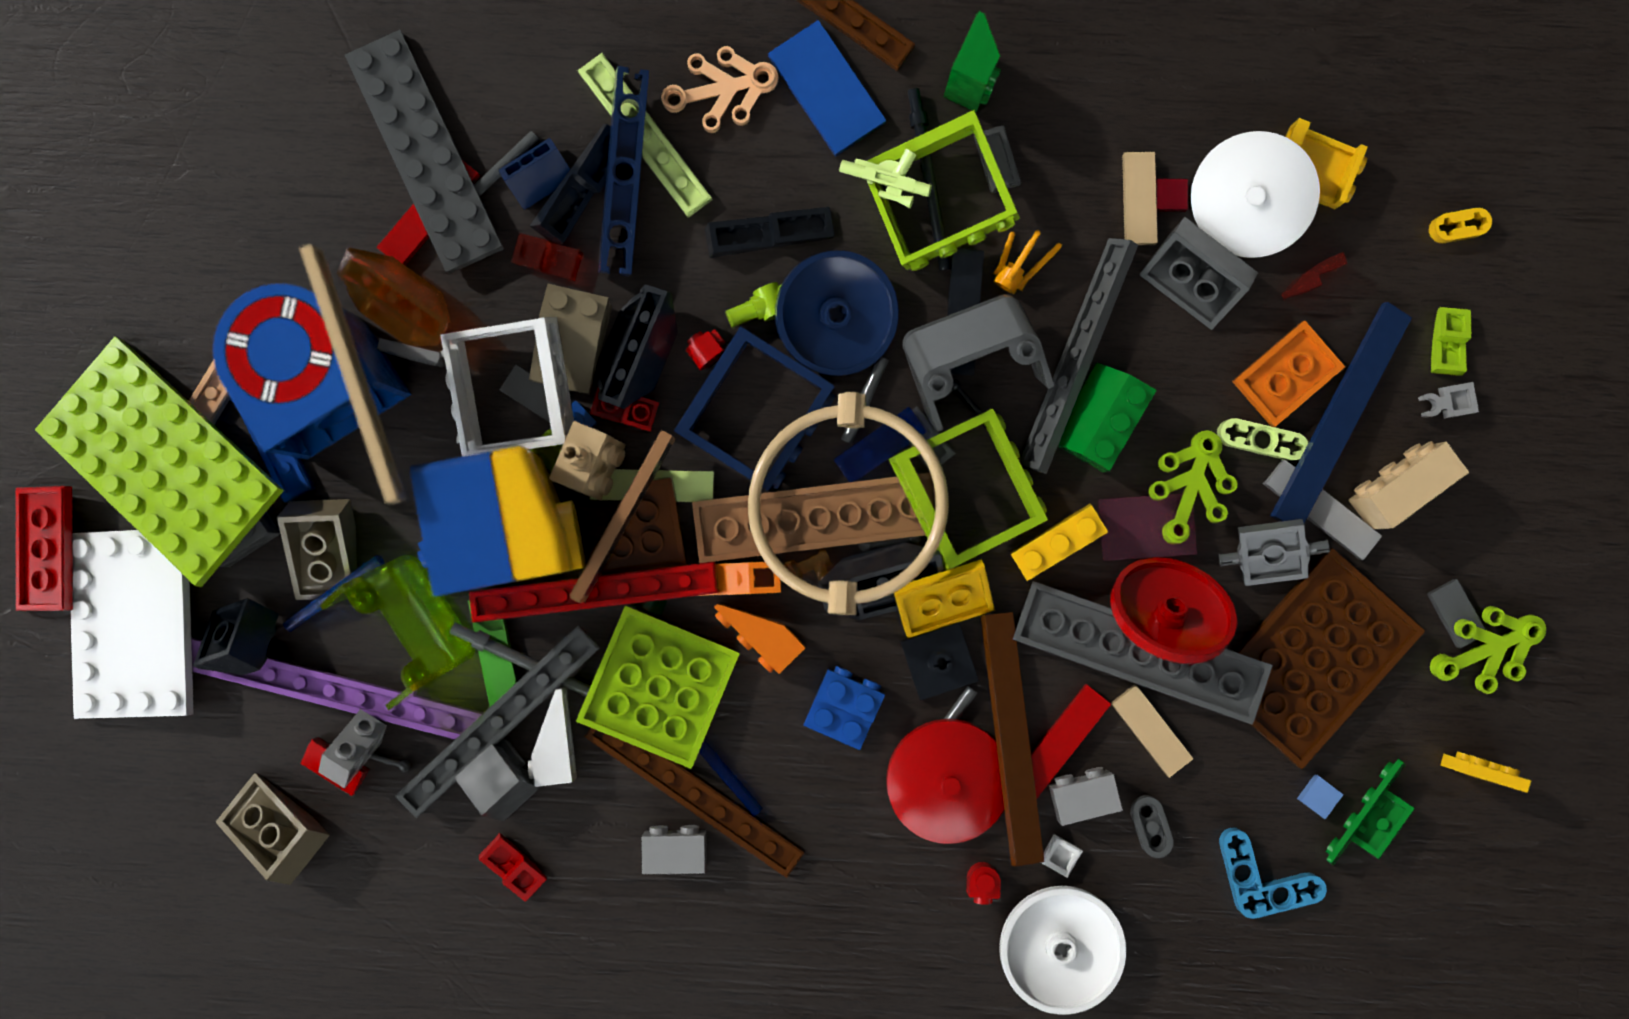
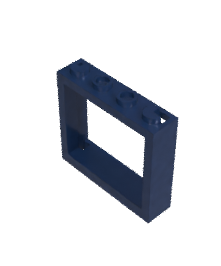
(715, 380)

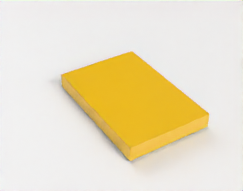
(944, 599)

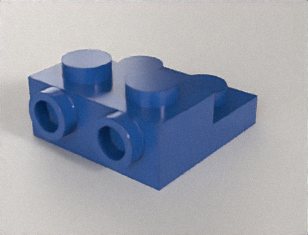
(844, 707)

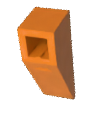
(746, 579)
(769, 638)

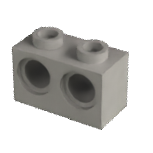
(352, 748)

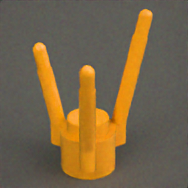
(1010, 276)

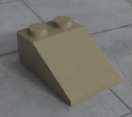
(582, 330)
(318, 544)
(272, 830)

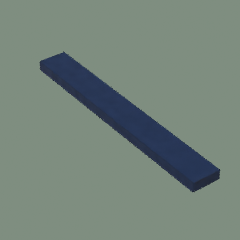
(1342, 414)

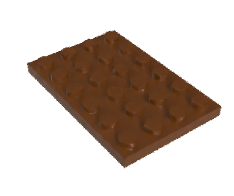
(1327, 652)

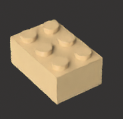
(1407, 485)

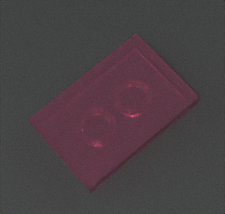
(1137, 527)

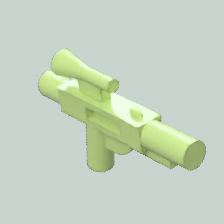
(891, 175)

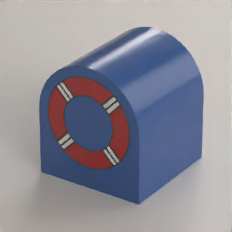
(285, 372)

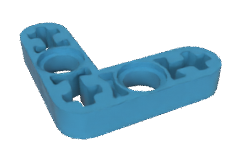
(1253, 887)

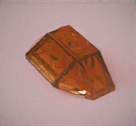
(394, 297)

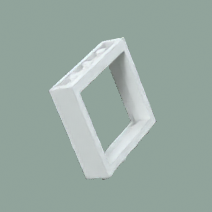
(553, 374)

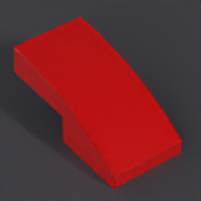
(513, 867)

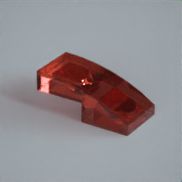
(547, 257)
(1310, 279)

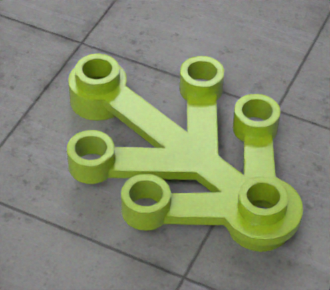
(1194, 483)
(1494, 648)

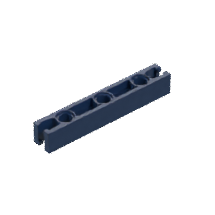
(625, 150)

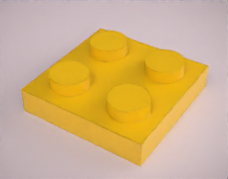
(1486, 770)

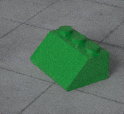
(975, 67)
(1105, 416)

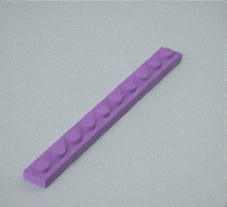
(351, 696)

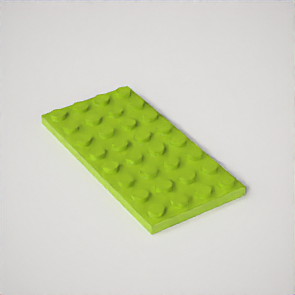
(159, 461)

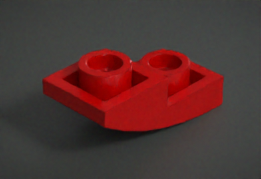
(637, 415)

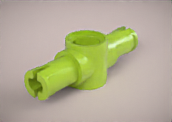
(759, 306)

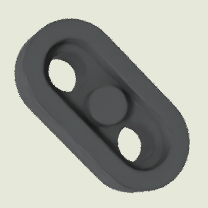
(1152, 824)

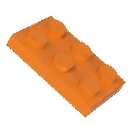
(1288, 374)

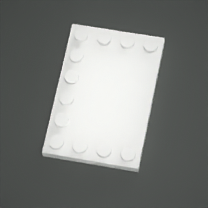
(129, 629)

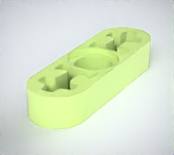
(1243, 425)

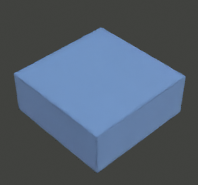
(1320, 796)

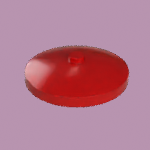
(1173, 610)
(946, 781)

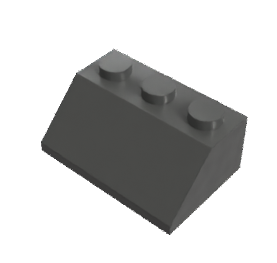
(1199, 273)

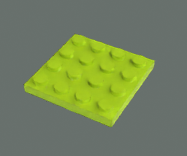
(658, 687)

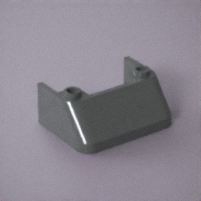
(968, 336)

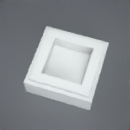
(1061, 855)

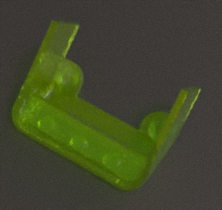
(417, 617)

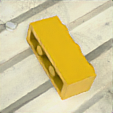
(1058, 542)

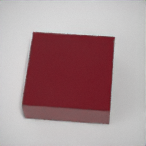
(1172, 195)

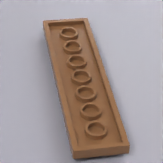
(809, 518)

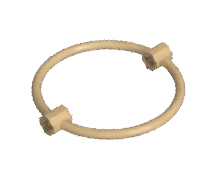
(850, 413)

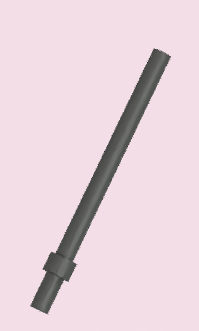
(482, 641)

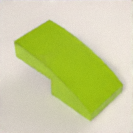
(1449, 341)

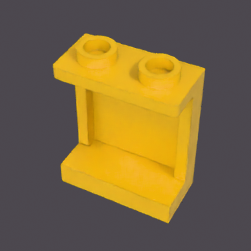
(1334, 162)

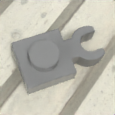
(1453, 401)

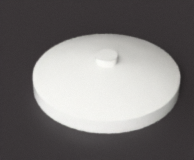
(1255, 193)
(1062, 950)

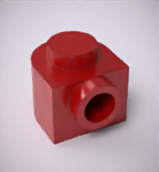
(705, 348)
(983, 883)

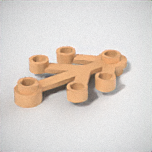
(725, 87)

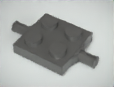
(1273, 552)

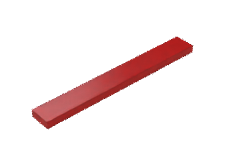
(608, 591)

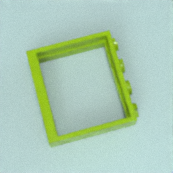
(923, 146)
(1020, 477)

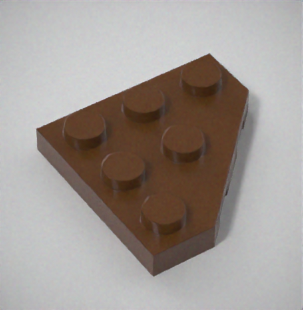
(653, 534)

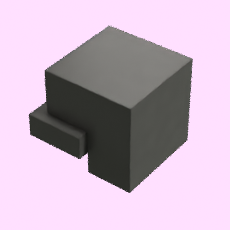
(497, 781)

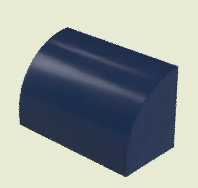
(535, 173)

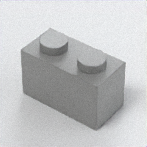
(1085, 796)
(674, 850)

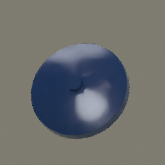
(836, 313)

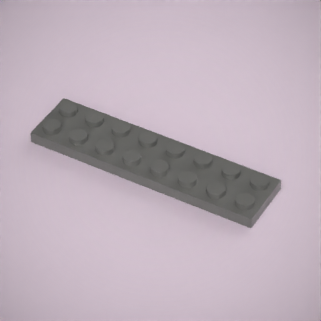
(424, 152)
(1091, 637)

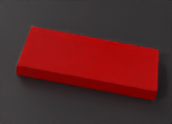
(44, 549)

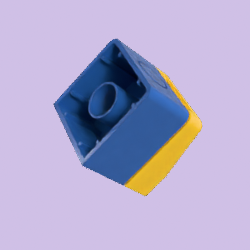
(493, 520)

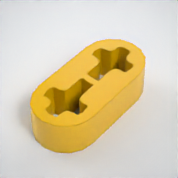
(1459, 219)

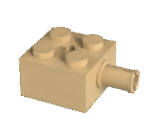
(588, 461)

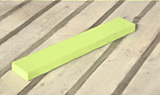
(656, 148)

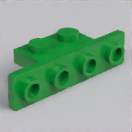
(1377, 821)

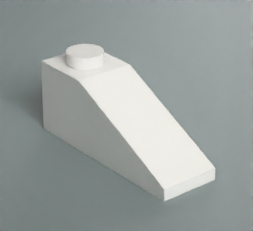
(554, 751)

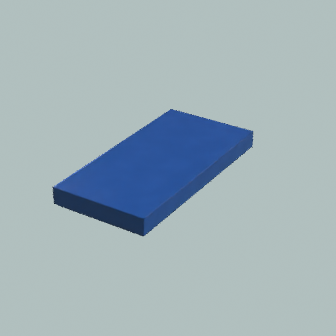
(826, 88)

